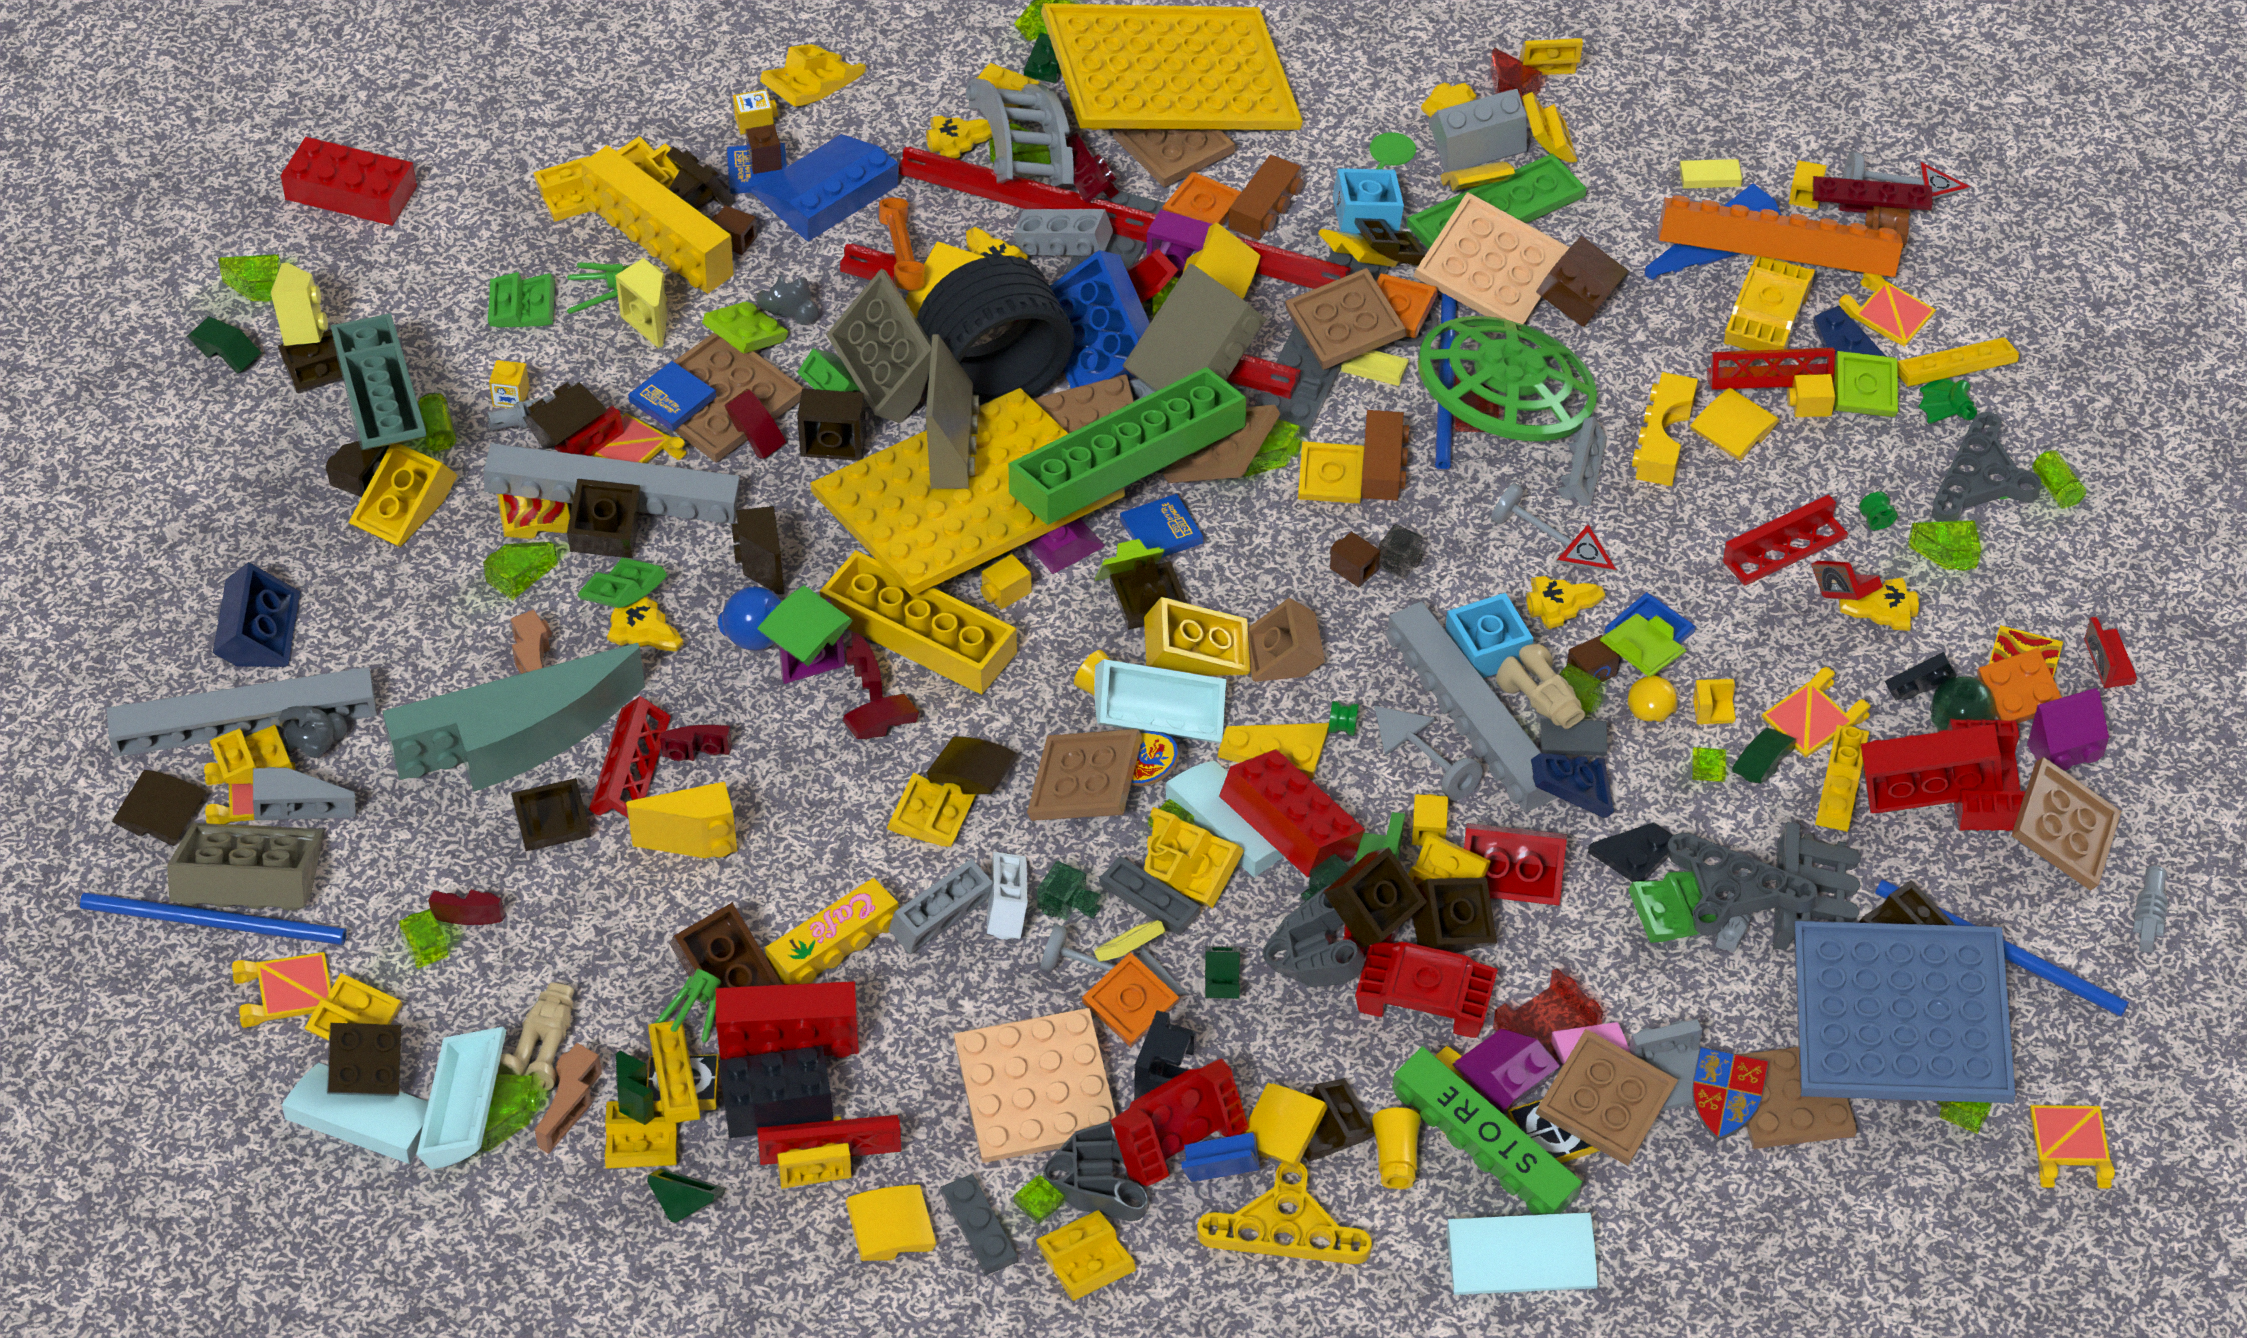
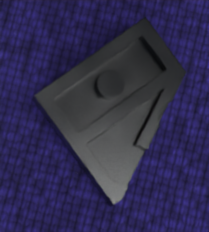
(1921, 677)
(1634, 852)

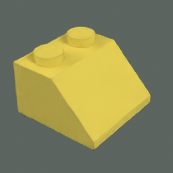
(643, 300)
(298, 306)

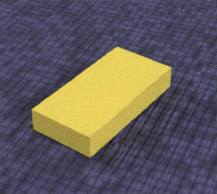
(1710, 173)
(1377, 366)
(1129, 940)

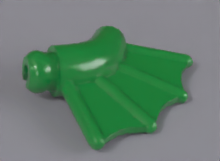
(1945, 399)

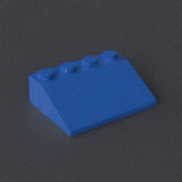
(828, 185)
(1104, 318)

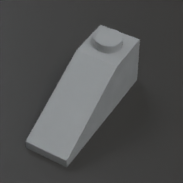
(294, 795)

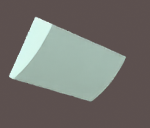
(1159, 700)
(1198, 793)
(460, 1097)
(374, 1122)
(1522, 1253)

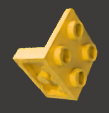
(814, 1165)

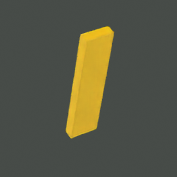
(1957, 361)
(673, 1073)

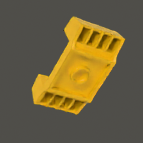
(1768, 305)

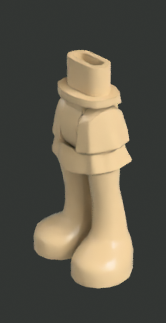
(1552, 697)
(546, 1023)

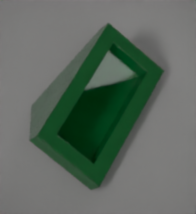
(681, 1194)

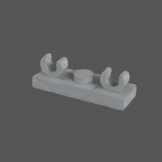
(1586, 462)

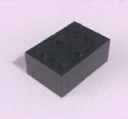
(775, 1090)

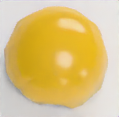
(1652, 699)

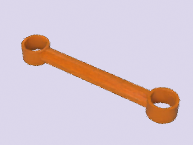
(907, 272)

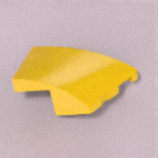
(811, 74)
(651, 161)
(1226, 260)
(1189, 858)

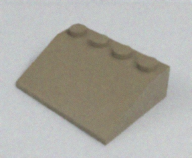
(1193, 330)
(883, 349)
(950, 420)
(245, 866)

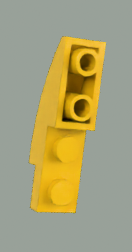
(1841, 778)

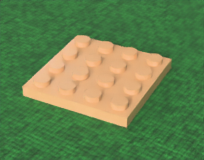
(1490, 261)
(1033, 1083)

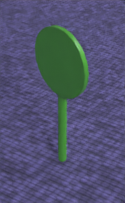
(1392, 149)

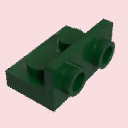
(1042, 61)

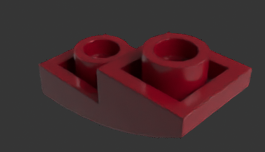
(756, 422)
(865, 666)
(874, 717)
(685, 741)
(475, 909)

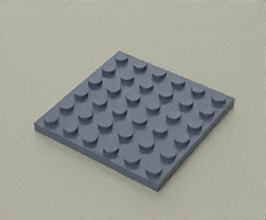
(1903, 1012)

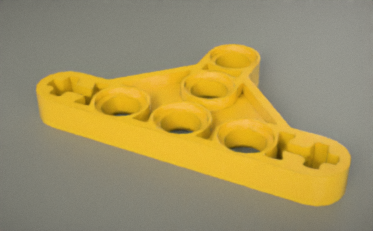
(1268, 1221)

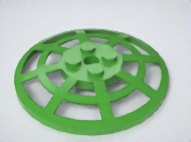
(1511, 370)

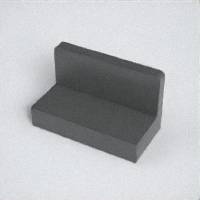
(1583, 738)

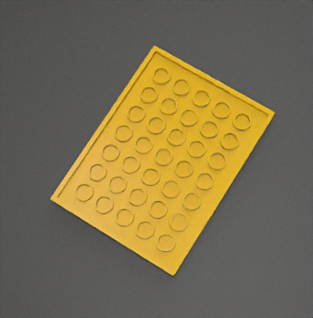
(1170, 67)
(940, 533)

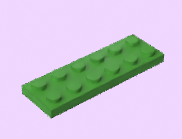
(1526, 196)

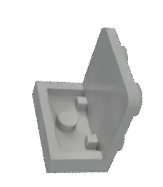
(1673, 1051)

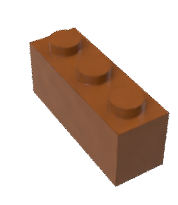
(1265, 197)
(1384, 455)

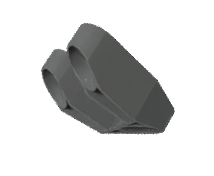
(1310, 951)
(1089, 1177)

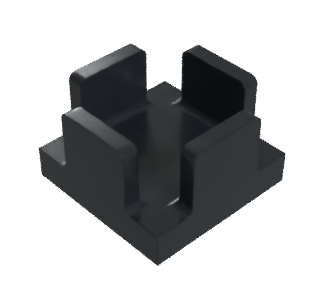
(1162, 1045)

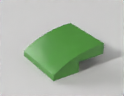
(520, 301)
(624, 584)
(804, 624)
(1668, 906)

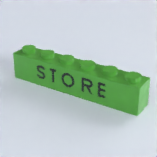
(1485, 1134)

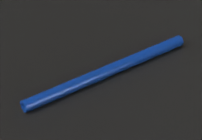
(1446, 376)
(213, 918)
(2039, 966)

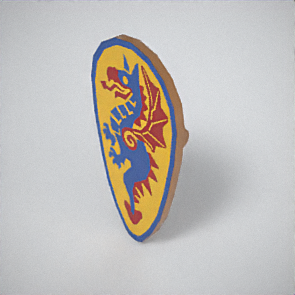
(1155, 758)

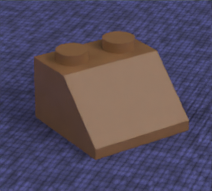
(1285, 643)

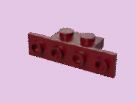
(1090, 171)
(1860, 195)

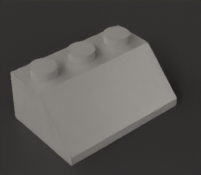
(1480, 130)

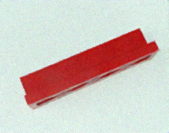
(1767, 376)
(1779, 532)
(624, 752)
(863, 1137)

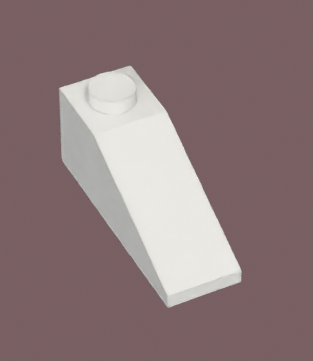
(1007, 896)

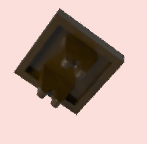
(695, 182)
(1143, 587)
(551, 814)
(364, 1059)

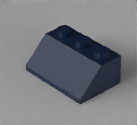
(256, 619)

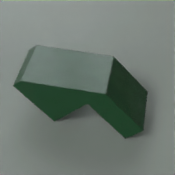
(226, 340)
(1222, 972)
(633, 1096)

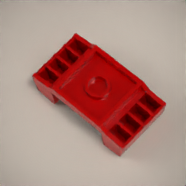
(1992, 808)
(1426, 982)
(1176, 1116)

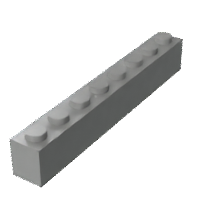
(662, 488)
(1468, 701)
(251, 708)

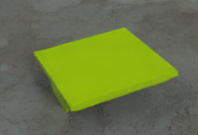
(1126, 555)
(1645, 643)

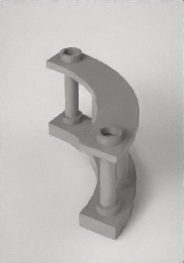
(1038, 106)

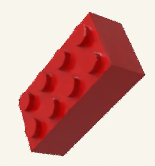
(348, 181)
(1930, 768)
(1290, 811)
(787, 1018)

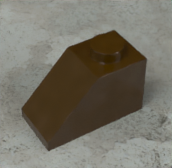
(353, 468)

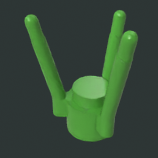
(609, 274)
(698, 988)

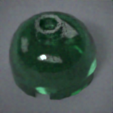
(1962, 699)

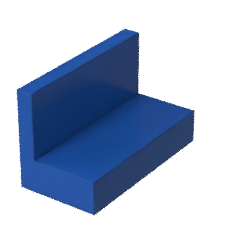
(1221, 1157)

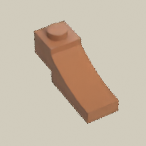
(531, 641)
(575, 1075)

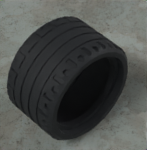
(986, 296)

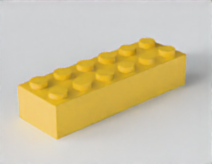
(657, 219)
(922, 627)

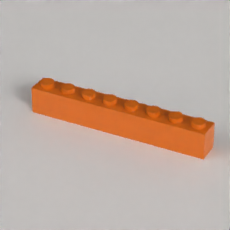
(1780, 236)

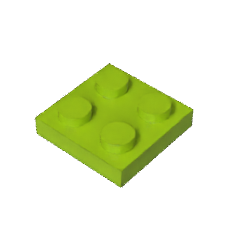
(745, 327)
(1866, 384)

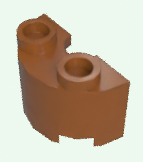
(1889, 218)

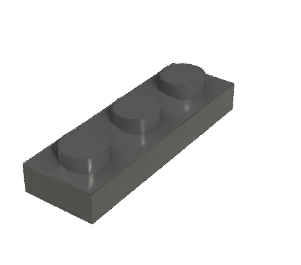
(1149, 895)
(979, 1224)

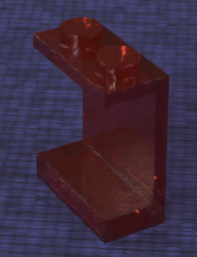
(1554, 1009)

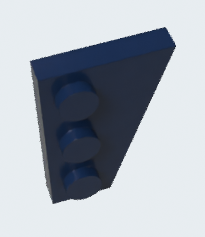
(1842, 333)
(1575, 781)

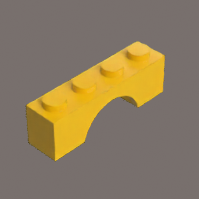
(1659, 453)

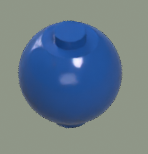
(744, 614)

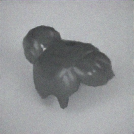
(789, 300)
(311, 729)

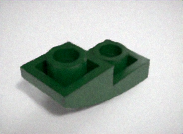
(1762, 755)

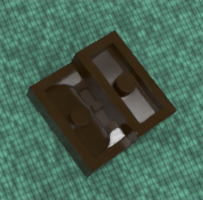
(1392, 244)
(311, 363)
(972, 764)
(159, 806)
(1907, 906)
(1342, 1123)

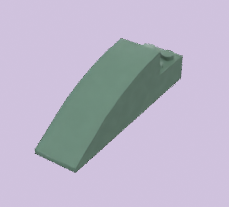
(377, 382)
(513, 720)

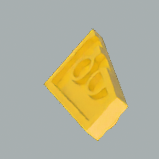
(1297, 742)

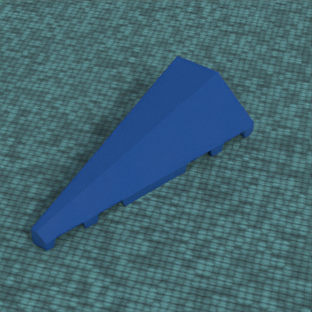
(1686, 255)

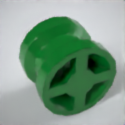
(1877, 510)
(1343, 718)

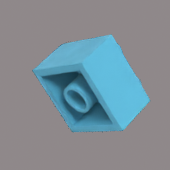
(1367, 195)
(1488, 632)

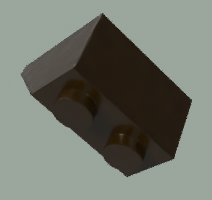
(562, 414)
(604, 518)
(759, 547)
(1455, 915)

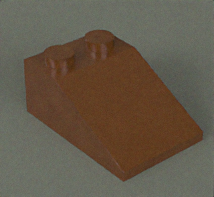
(1581, 281)
(724, 949)

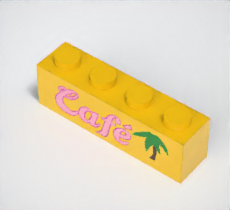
(832, 934)

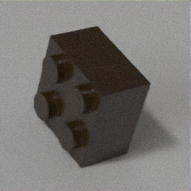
(831, 424)
(1374, 897)

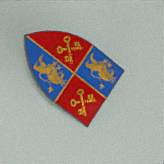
(1727, 1090)

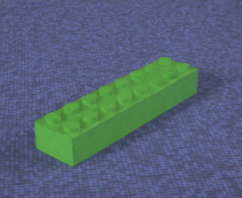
(1126, 445)

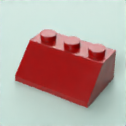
(1523, 862)

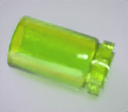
(437, 422)
(2059, 479)

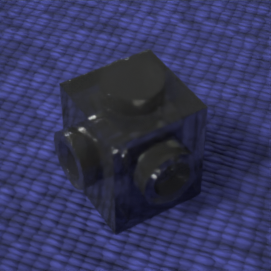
(1400, 551)

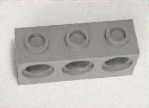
(1063, 231)
(940, 906)

